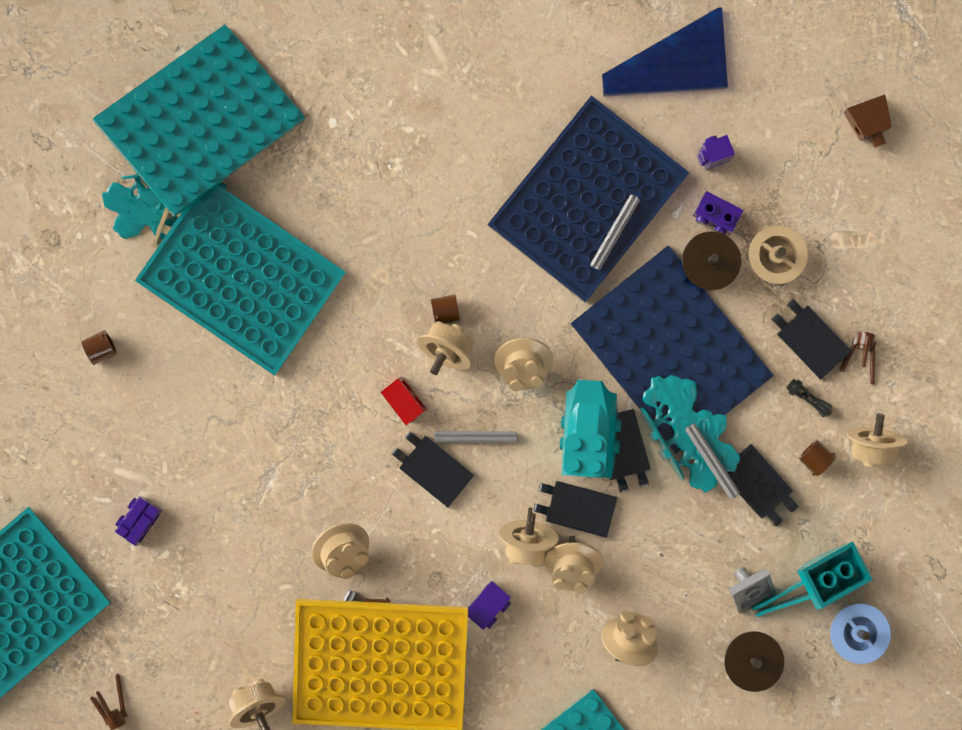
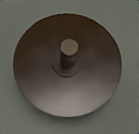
(711, 260)
(754, 661)

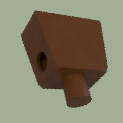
(870, 120)

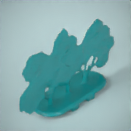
(138, 210)
(679, 397)

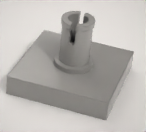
(751, 589)

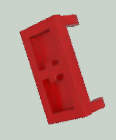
(403, 400)

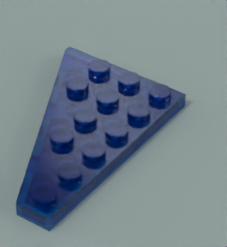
(681, 62)

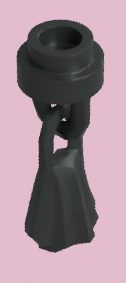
(821, 406)

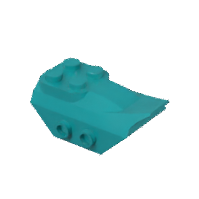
(590, 430)

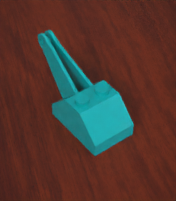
(825, 579)

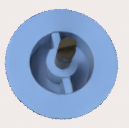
(860, 633)

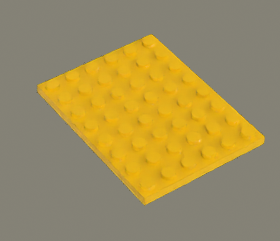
(379, 665)

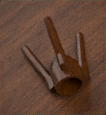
(865, 343)
(112, 718)

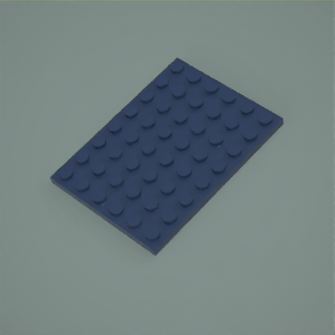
(578, 192)
(670, 327)

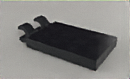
(811, 340)
(632, 455)
(434, 469)
(761, 485)
(578, 508)

